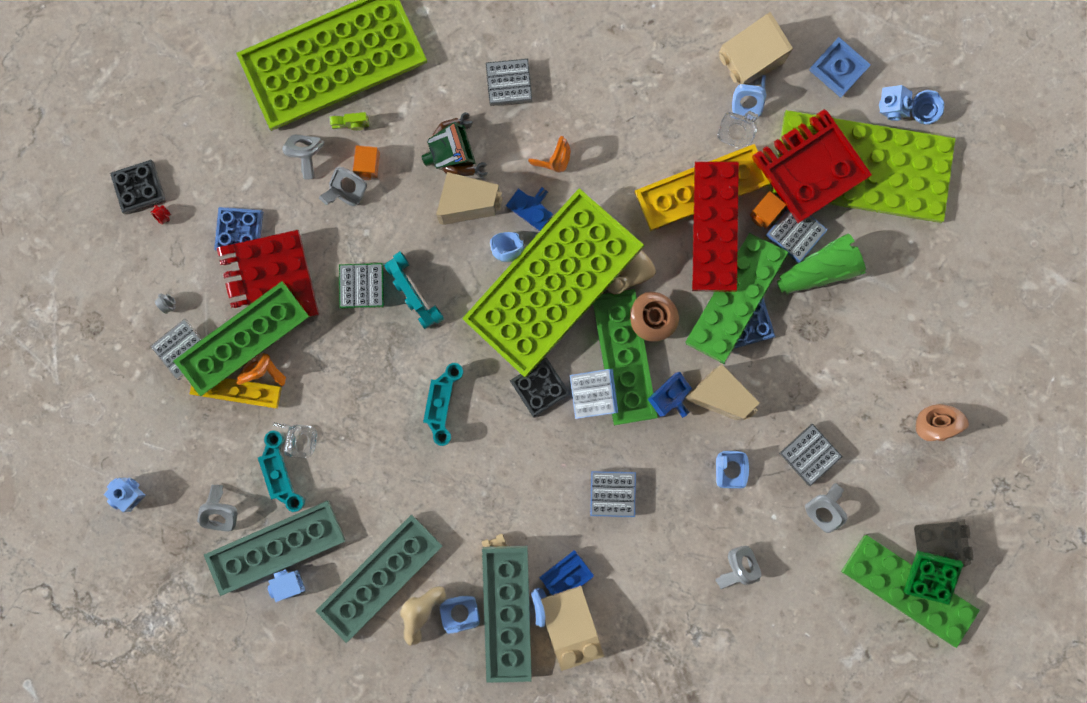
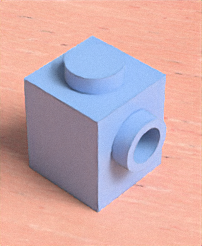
(285, 585)

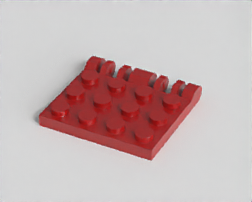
(814, 168)
(267, 263)

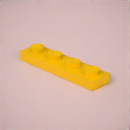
(246, 393)

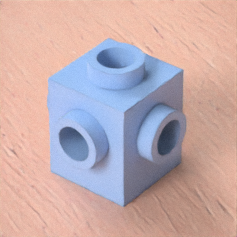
(896, 102)
(124, 494)

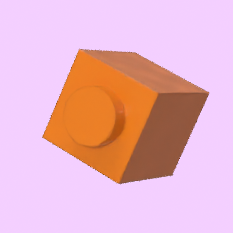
(366, 162)
(767, 210)

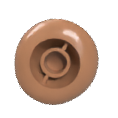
(654, 316)
(940, 422)

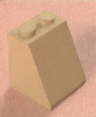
(755, 50)
(467, 199)
(724, 395)

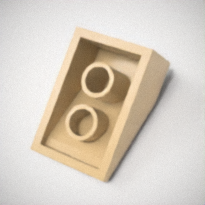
(571, 628)

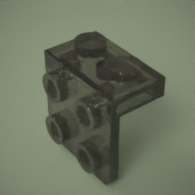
(945, 540)

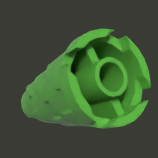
(830, 264)

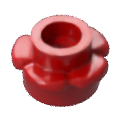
(160, 214)

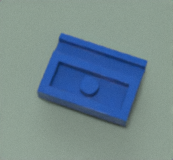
(566, 574)

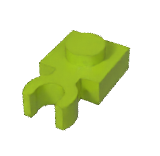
(352, 121)

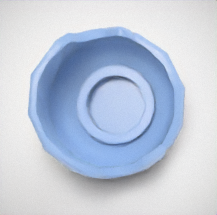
(927, 107)
(506, 246)

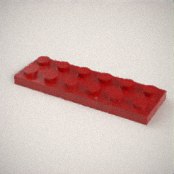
(715, 227)

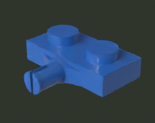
(530, 208)
(671, 396)

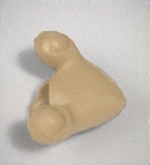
(637, 272)
(417, 612)

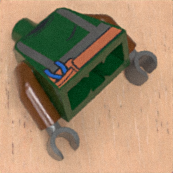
(451, 148)

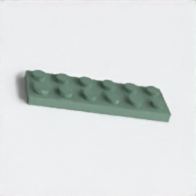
(274, 548)
(379, 578)
(506, 614)

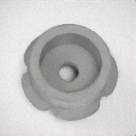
(165, 303)

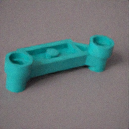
(427, 316)
(439, 401)
(276, 474)

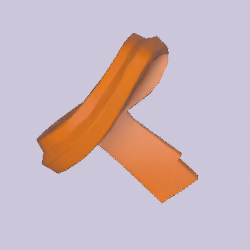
(555, 162)
(263, 364)

